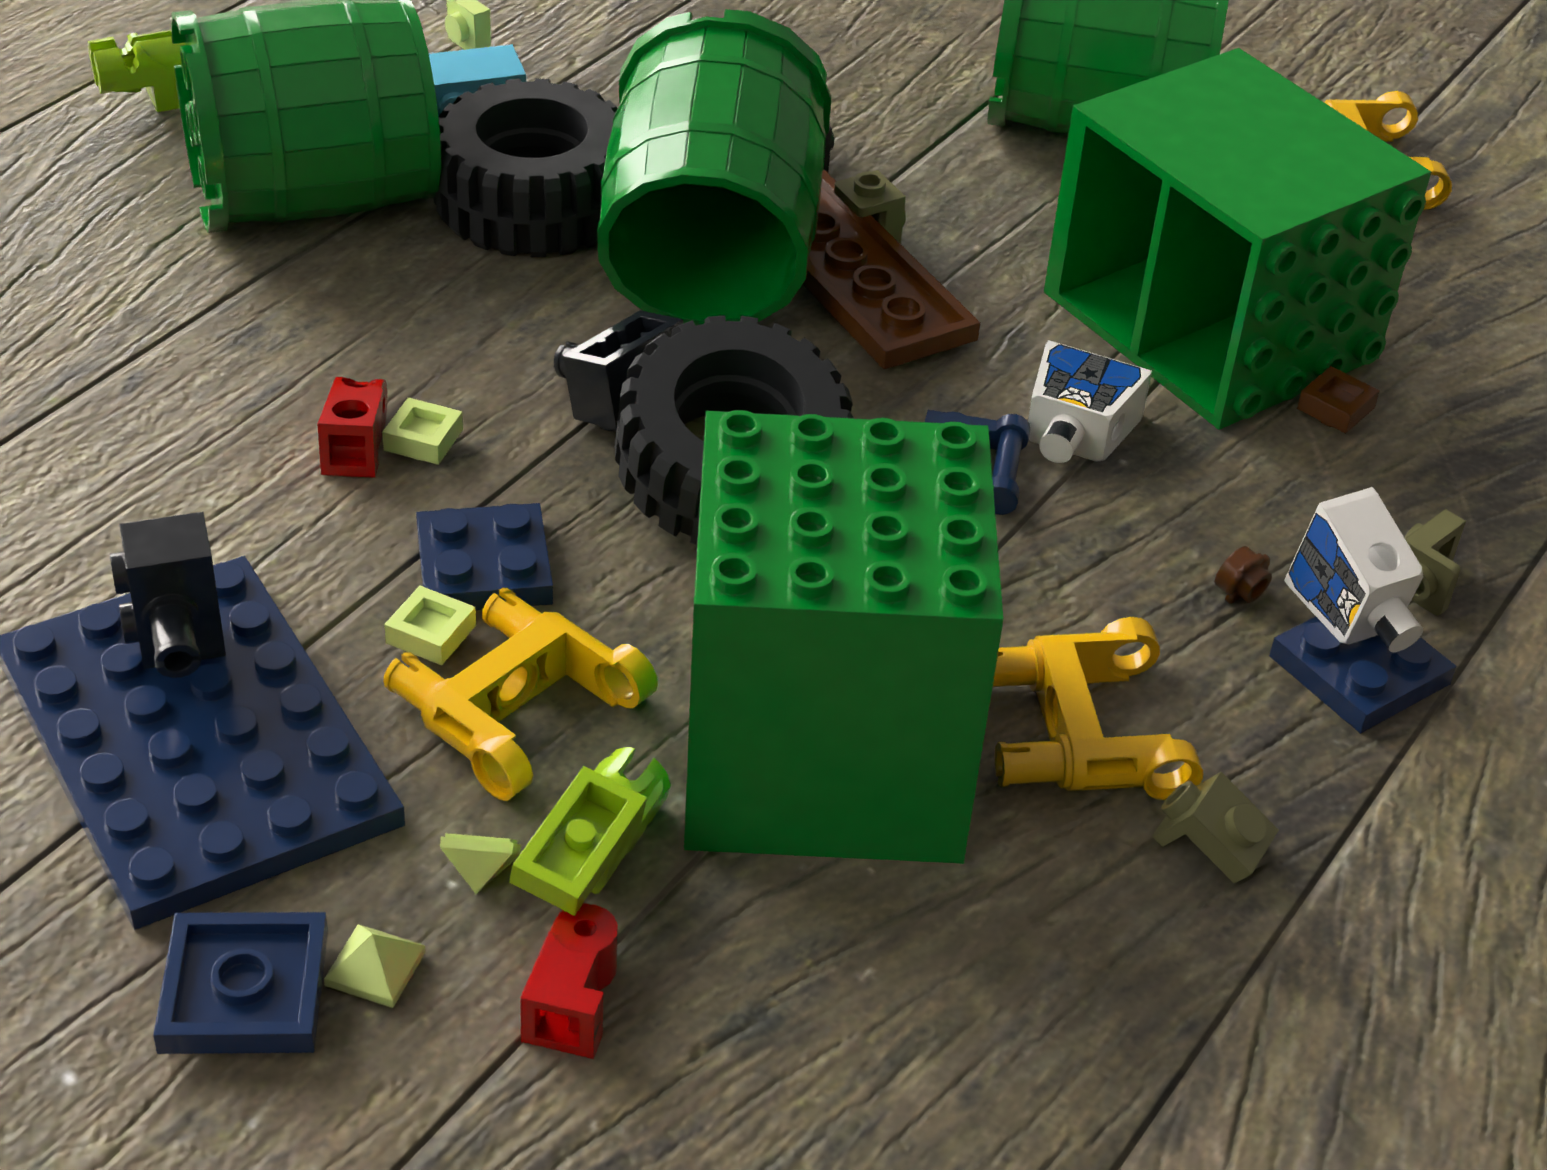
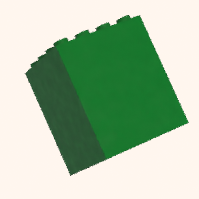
(1231, 233)
(841, 636)

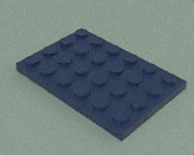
(204, 773)

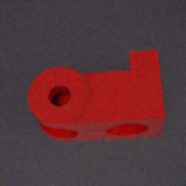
(352, 427)
(563, 993)

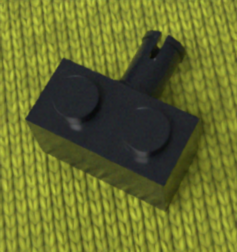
(601, 365)
(172, 593)

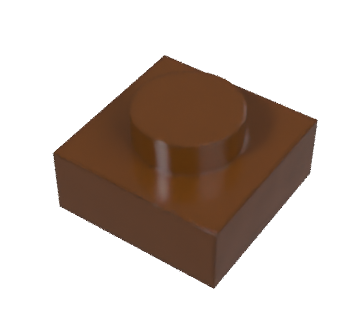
(1338, 399)

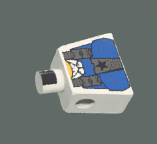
(1084, 403)
(1358, 572)

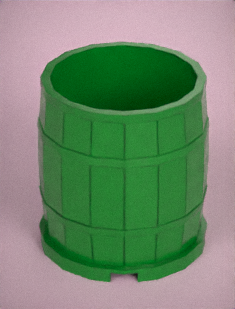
(1082, 49)
(307, 109)
(714, 168)

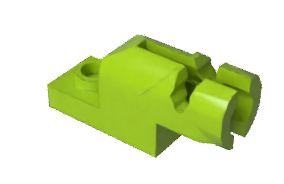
(142, 63)
(590, 831)

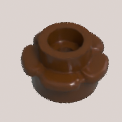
(1244, 575)

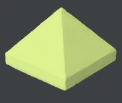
(479, 857)
(375, 966)

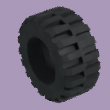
(524, 166)
(703, 370)

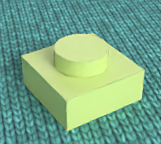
(468, 24)
(422, 431)
(430, 625)

